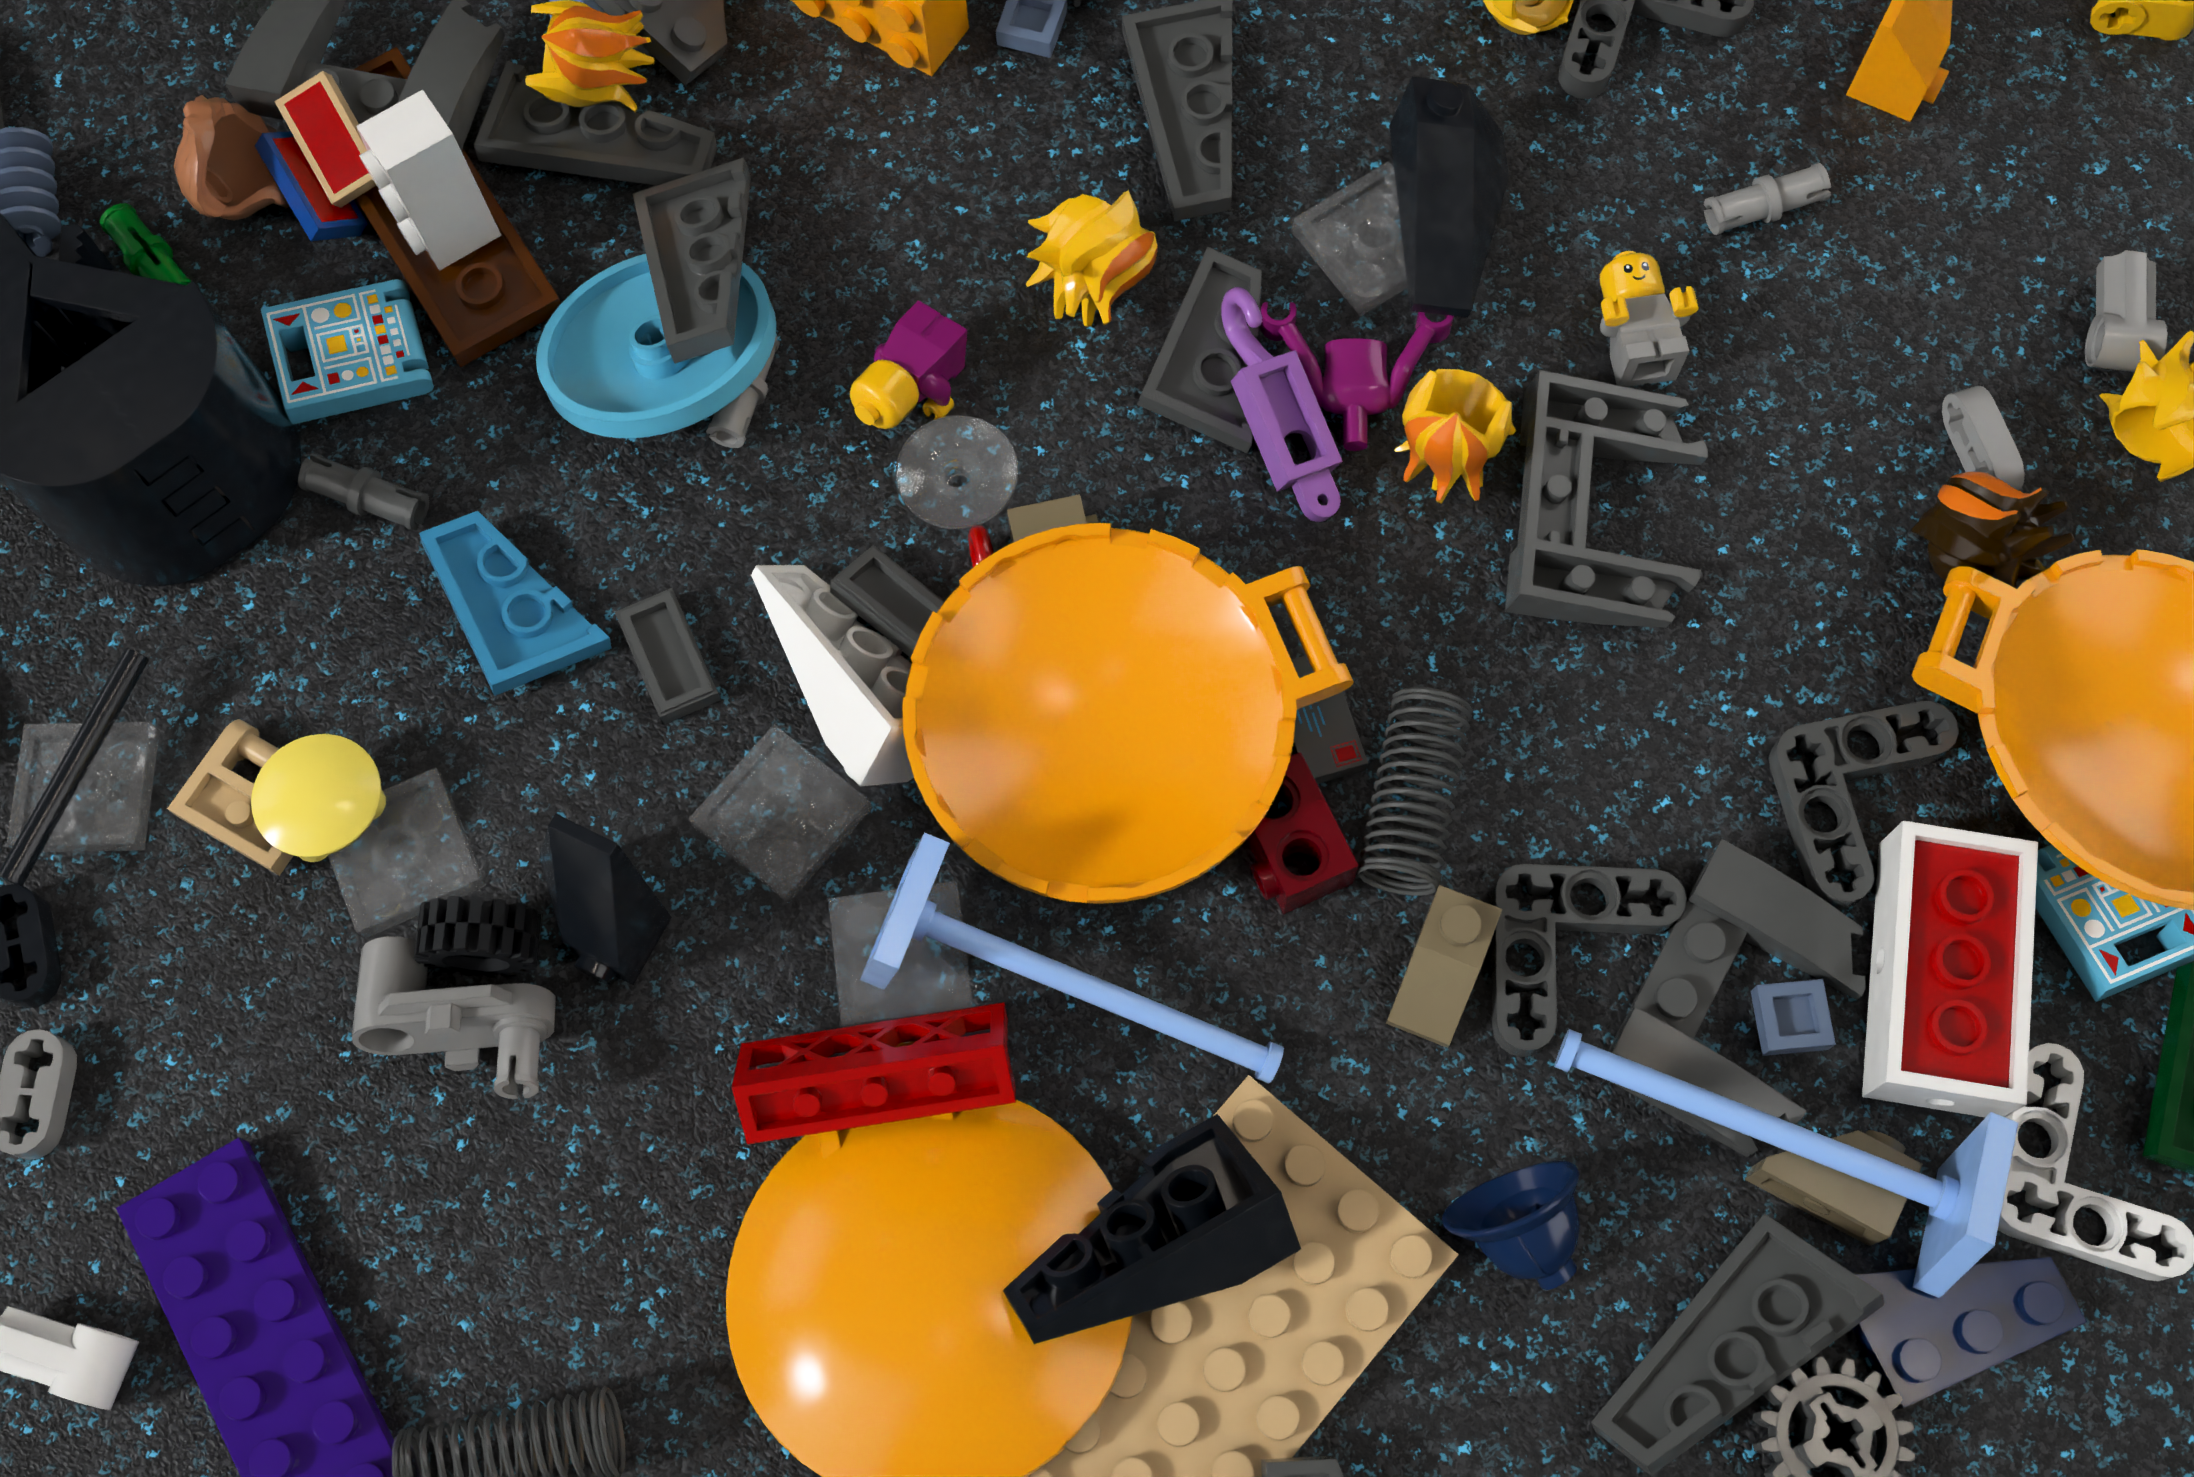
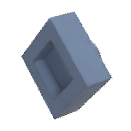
(1031, 25)
(1792, 1017)

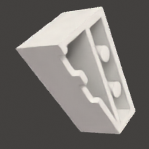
(426, 181)

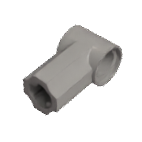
(2124, 313)

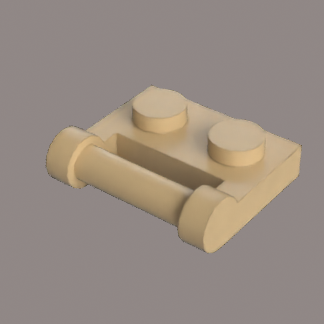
(221, 800)

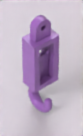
(1279, 403)

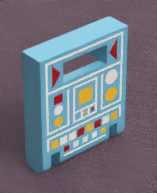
(357, 349)
(2095, 917)

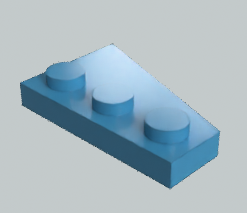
(505, 607)

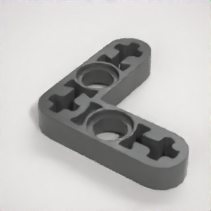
(1682, 13)
(1838, 764)
(1539, 926)

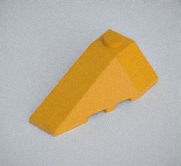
(1905, 58)

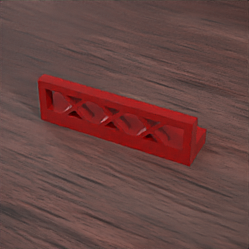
(875, 1078)

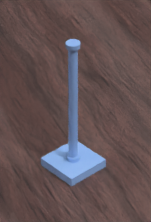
(916, 917)
(1961, 1200)

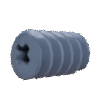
(29, 187)

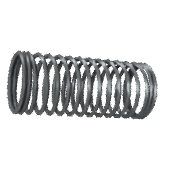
(1427, 873)
(606, 1451)

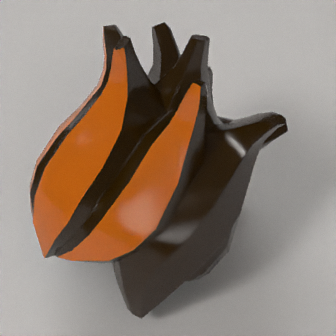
(1990, 528)

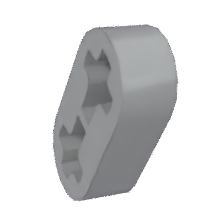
(1982, 435)
(35, 1094)

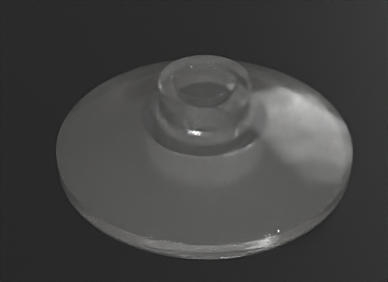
(950, 449)

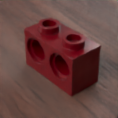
(1306, 830)

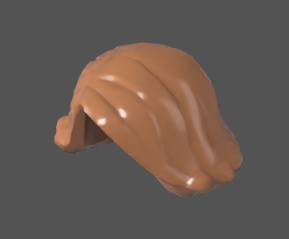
(219, 160)

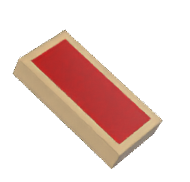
(327, 137)

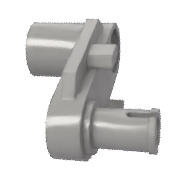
(403, 1018)

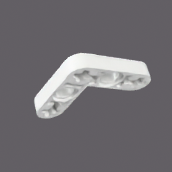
(2046, 1184)

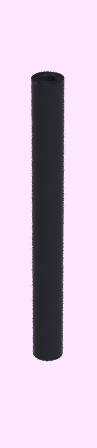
(73, 767)

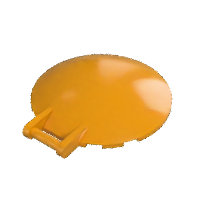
(2087, 708)
(1108, 710)
(879, 1306)

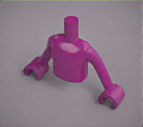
(1356, 370)

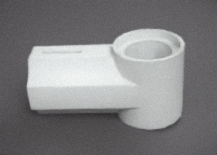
(74, 1361)

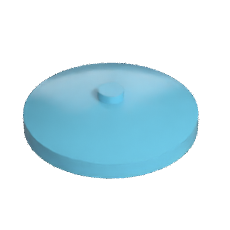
(611, 365)

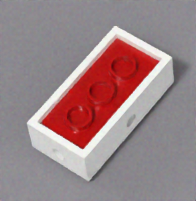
(1951, 970)

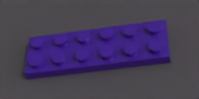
(255, 1323)

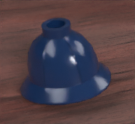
(1523, 1221)

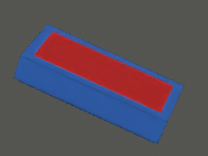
(304, 191)

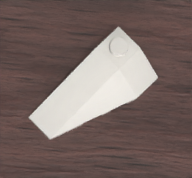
(845, 672)

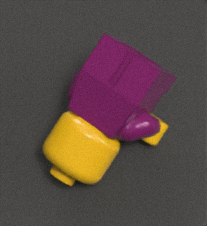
(909, 367)

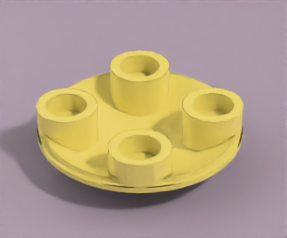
(317, 796)

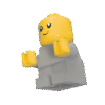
(1642, 322)

